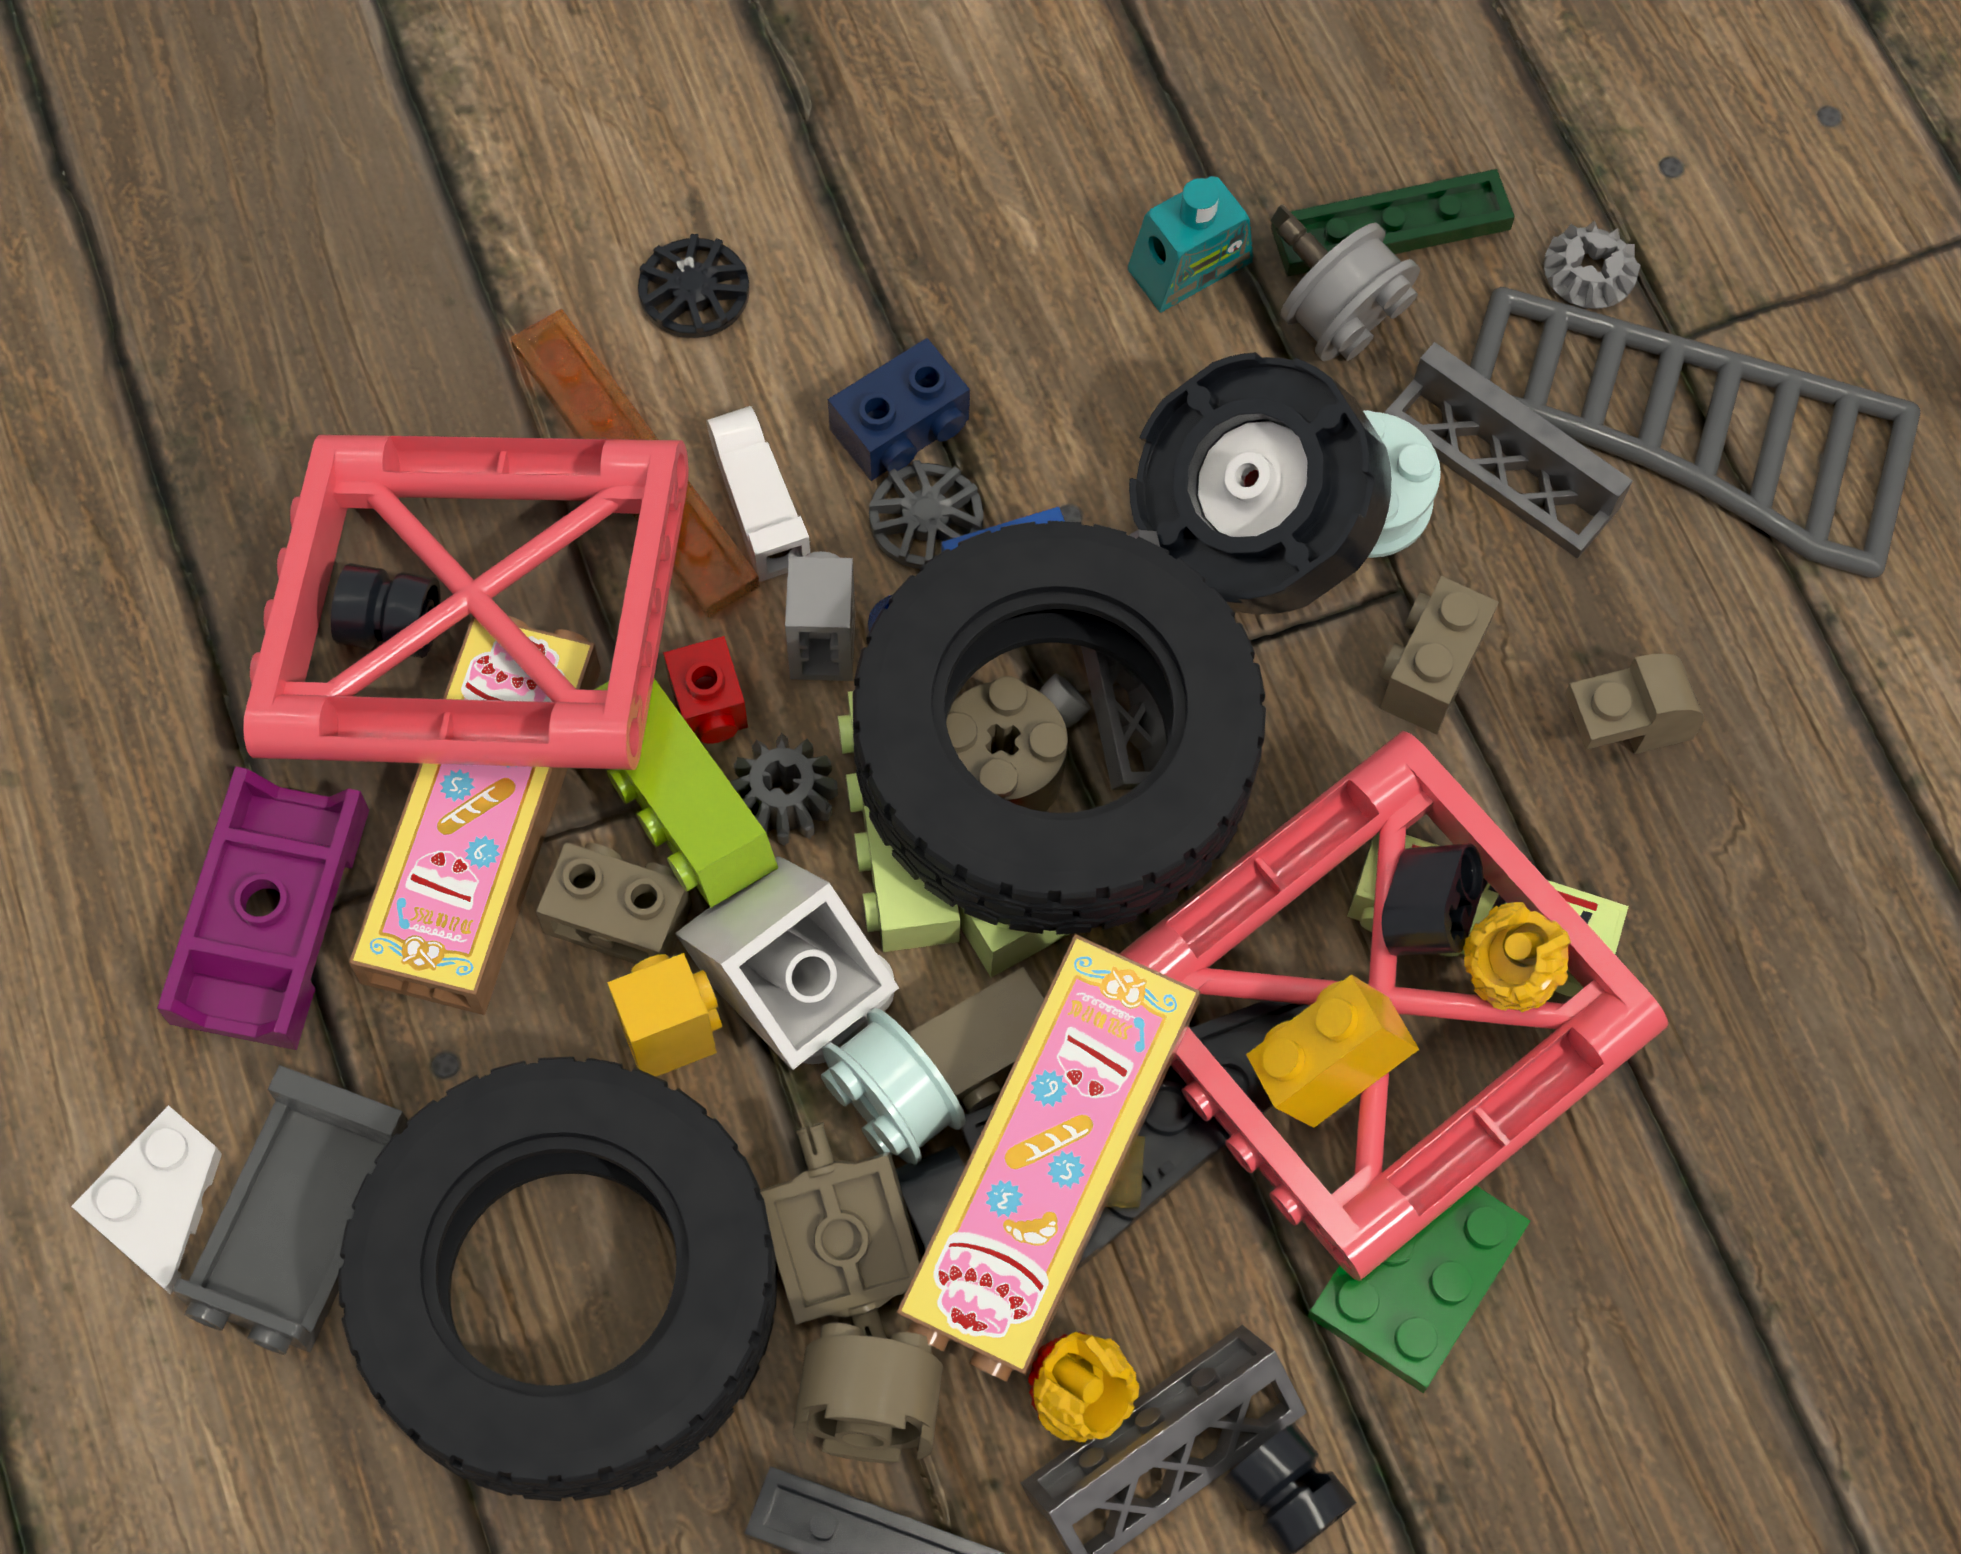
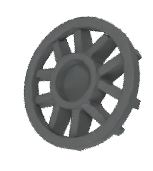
(925, 512)

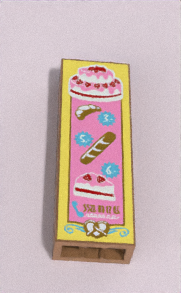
(466, 844)
(1048, 1158)

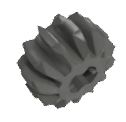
(794, 771)

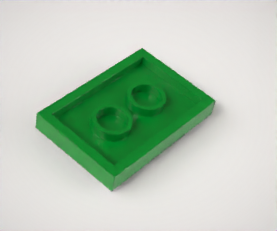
(1426, 1291)

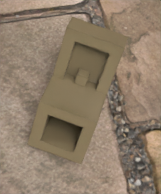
(1644, 703)

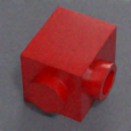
(707, 689)

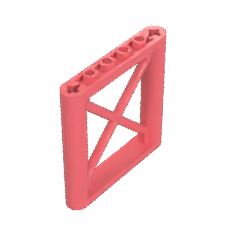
(371, 472)
(1591, 1037)

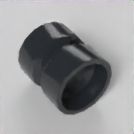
(374, 608)
(1289, 1490)

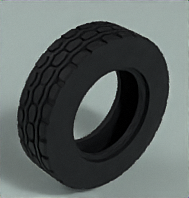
(1084, 591)
(458, 1163)

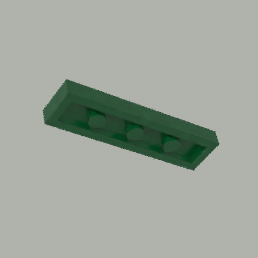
(1410, 216)

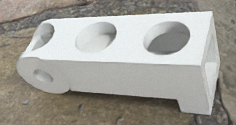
(757, 492)

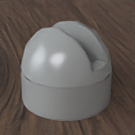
(1066, 699)

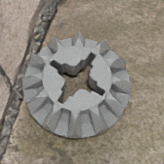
(1584, 284)

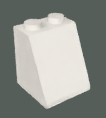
(789, 960)

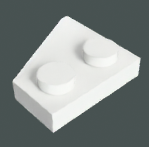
(154, 1195)

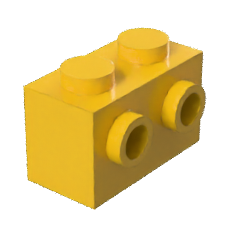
(666, 1013)
(1331, 1051)

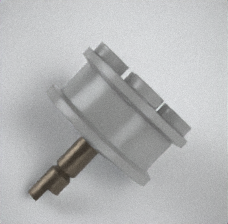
(1346, 287)

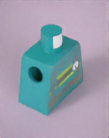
(1190, 242)

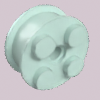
(1413, 485)
(891, 1087)

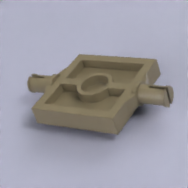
(841, 1235)

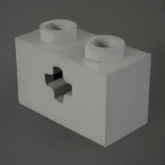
(820, 617)

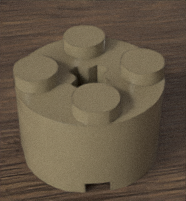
(1017, 721)
(869, 1394)

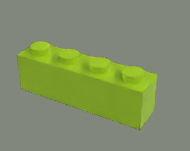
(693, 808)

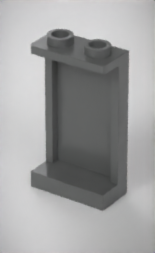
(286, 1218)

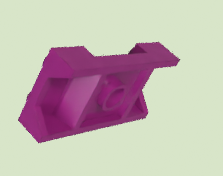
(248, 971)

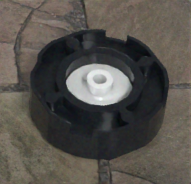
(1263, 481)

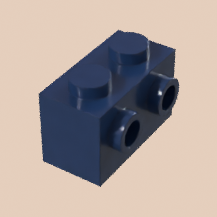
(899, 410)

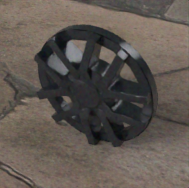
(693, 286)

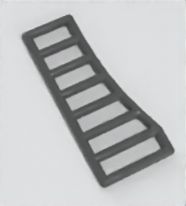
(1702, 475)

